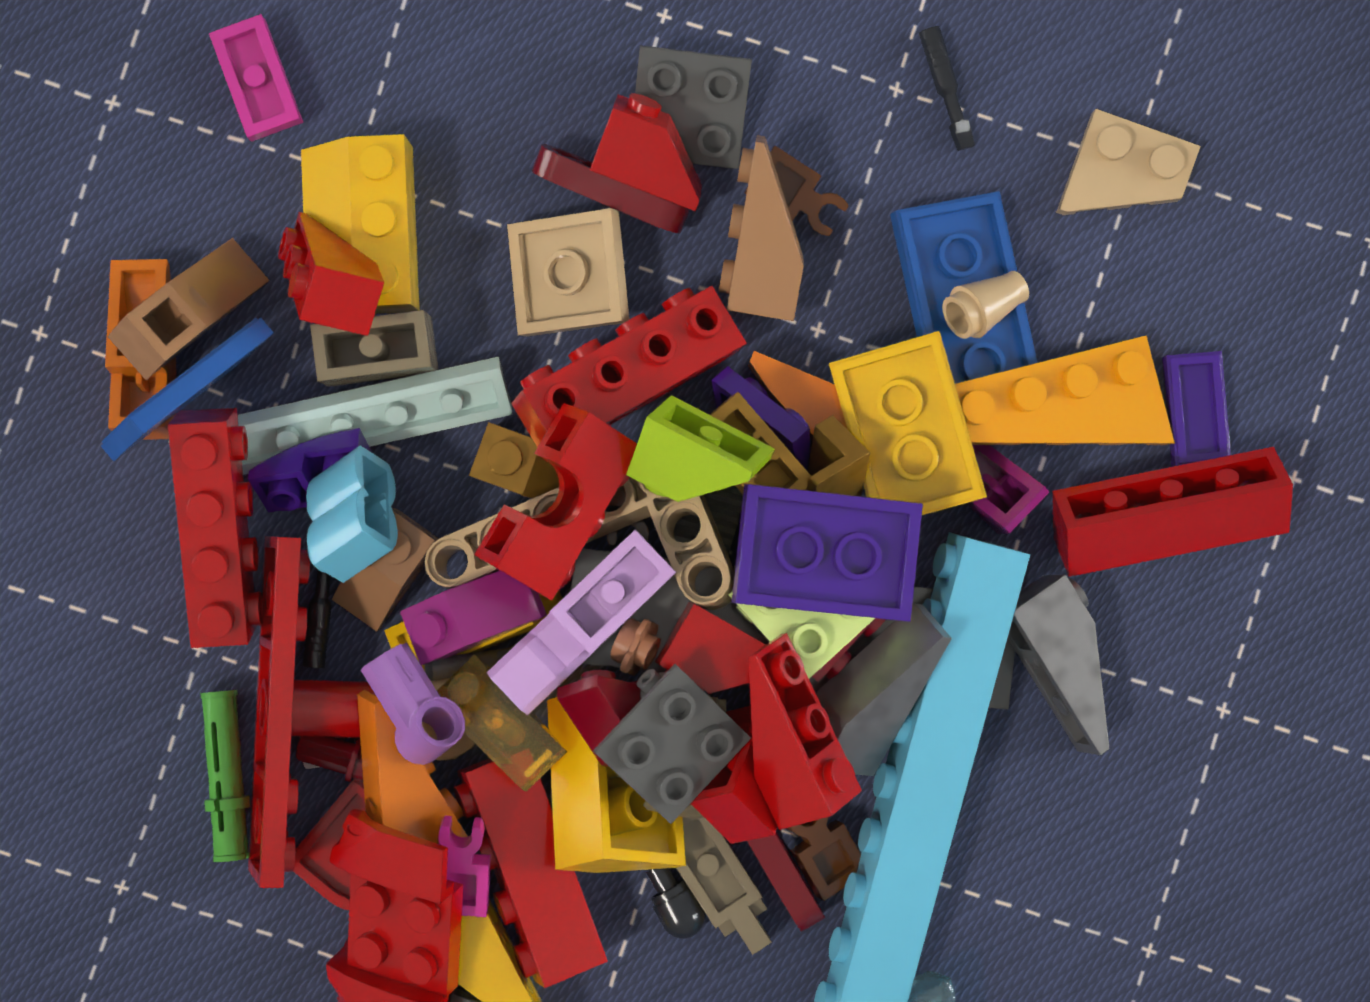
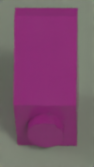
(470, 616)

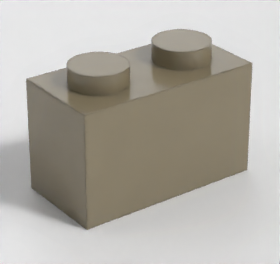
(393, 349)

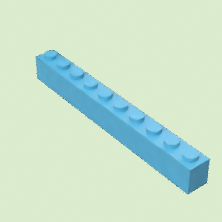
(925, 779)

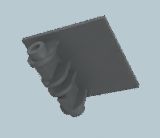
(703, 97)
(671, 742)

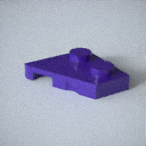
(786, 424)

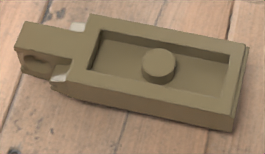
(722, 884)

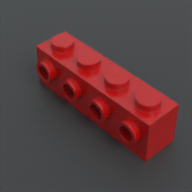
(636, 366)
(1172, 511)
(213, 527)
(540, 901)

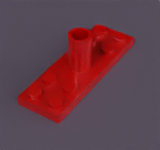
(286, 710)

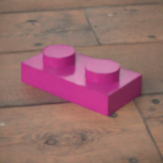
(256, 77)

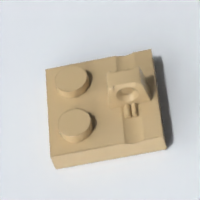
(568, 272)

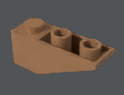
(768, 254)
(187, 308)

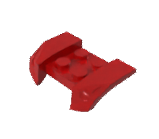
(400, 917)

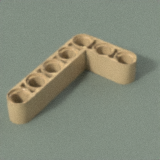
(685, 558)

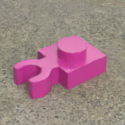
(467, 867)

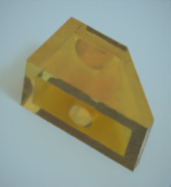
(499, 728)

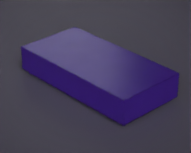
(1196, 406)

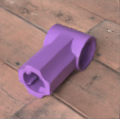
(409, 701)

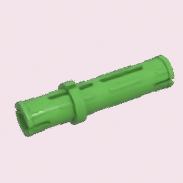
(225, 776)

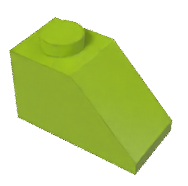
(693, 453)

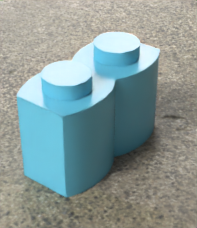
(351, 514)

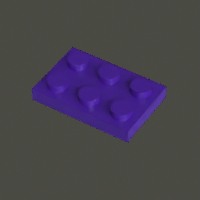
(827, 553)

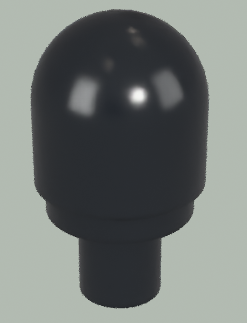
(675, 904)

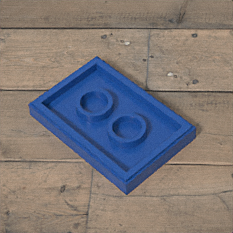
(186, 388)

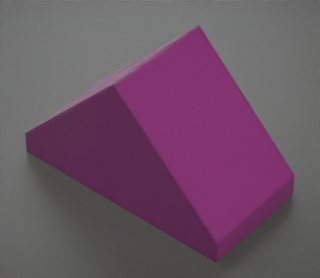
(1008, 490)

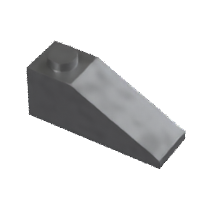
(1061, 654)
(880, 687)

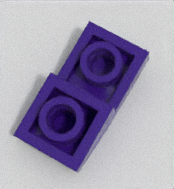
(284, 478)

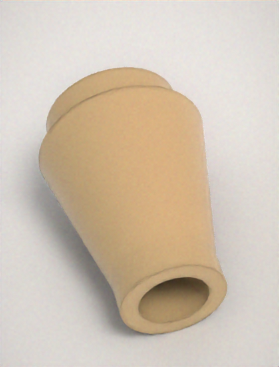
(980, 305)

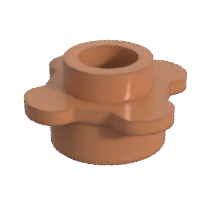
(636, 645)

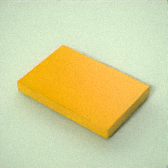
(911, 422)

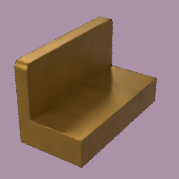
(836, 460)

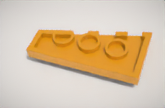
(1075, 399)

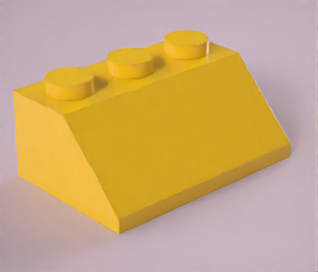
(367, 198)
(600, 816)

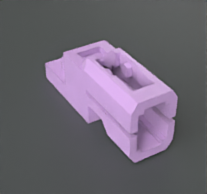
(581, 622)

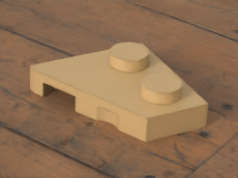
(1126, 166)

